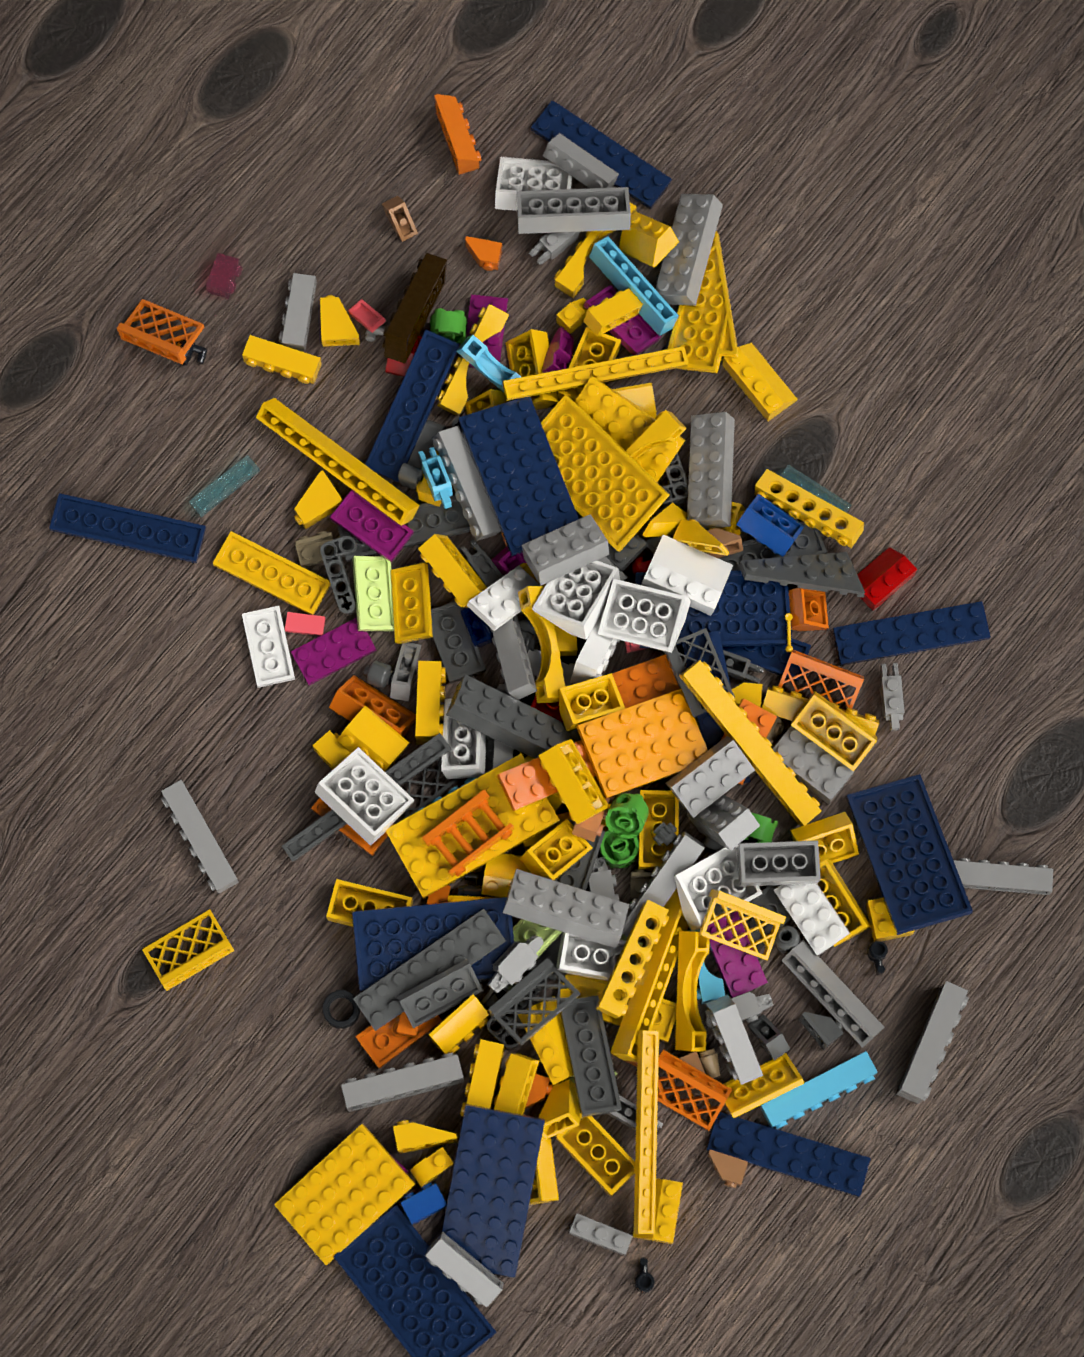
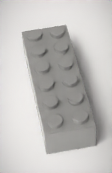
(573, 210)
(686, 263)
(711, 469)
(566, 908)
(932, 1042)
(403, 1082)

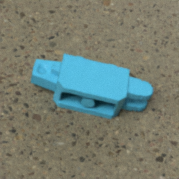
(437, 477)

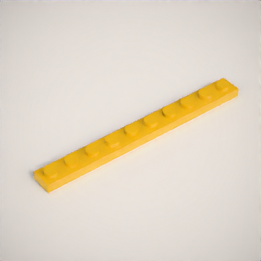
(602, 371)
(646, 1132)

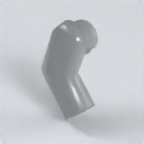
(371, 336)

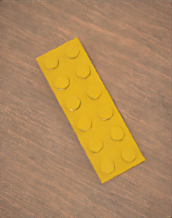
(271, 573)
(591, 987)

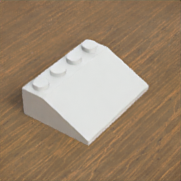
(527, 175)
(688, 573)
(577, 598)
(644, 615)
(363, 796)
(714, 872)

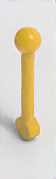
(788, 617)

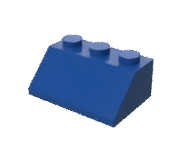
(770, 525)

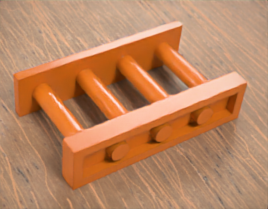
(449, 826)

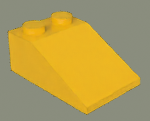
(555, 852)
(416, 1136)

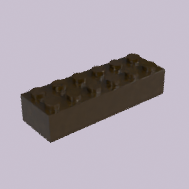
(414, 307)

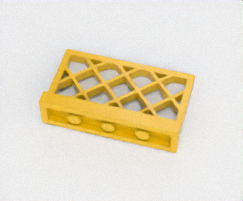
(742, 907)
(192, 965)

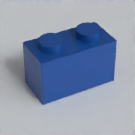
(423, 1203)

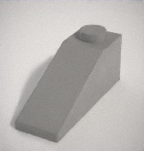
(405, 671)

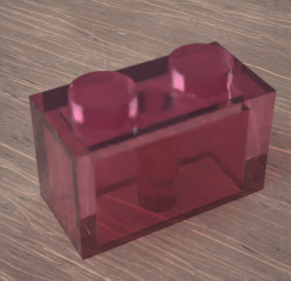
(223, 276)

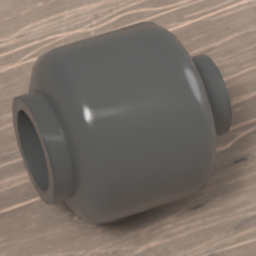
(379, 674)
(786, 939)

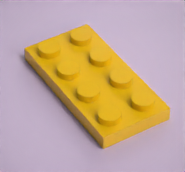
(411, 603)
(777, 1078)

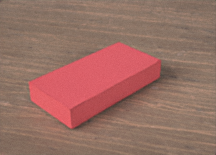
(366, 316)
(305, 624)

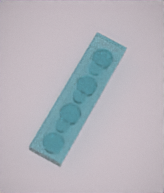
(224, 486)
(813, 487)

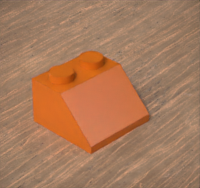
(808, 610)

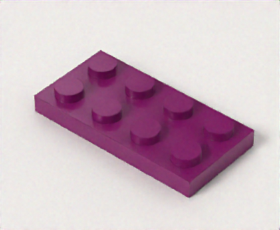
(635, 333)
(495, 342)
(371, 526)
(332, 651)
(738, 969)

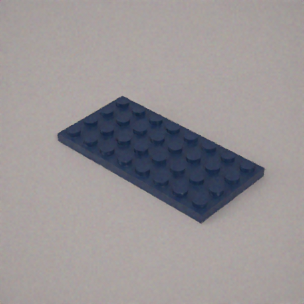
(518, 471)
(745, 614)
(909, 854)
(396, 934)
(493, 1185)
(411, 1294)

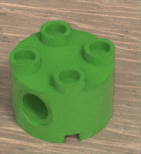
(449, 324)
(627, 815)
(765, 831)
(618, 851)

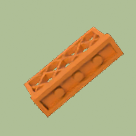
(150, 341)
(826, 669)
(692, 1079)

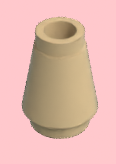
(710, 1062)

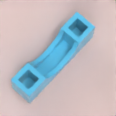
(478, 356)
(709, 985)

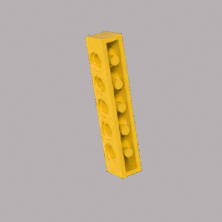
(819, 508)
(648, 911)

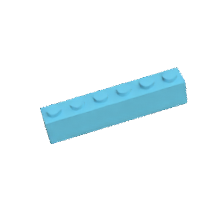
(624, 276)
(819, 1089)

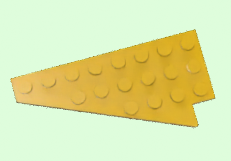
(708, 326)

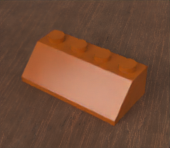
(456, 133)
(356, 694)

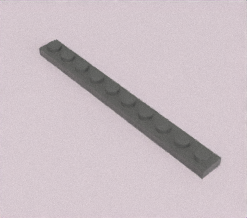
(399, 773)

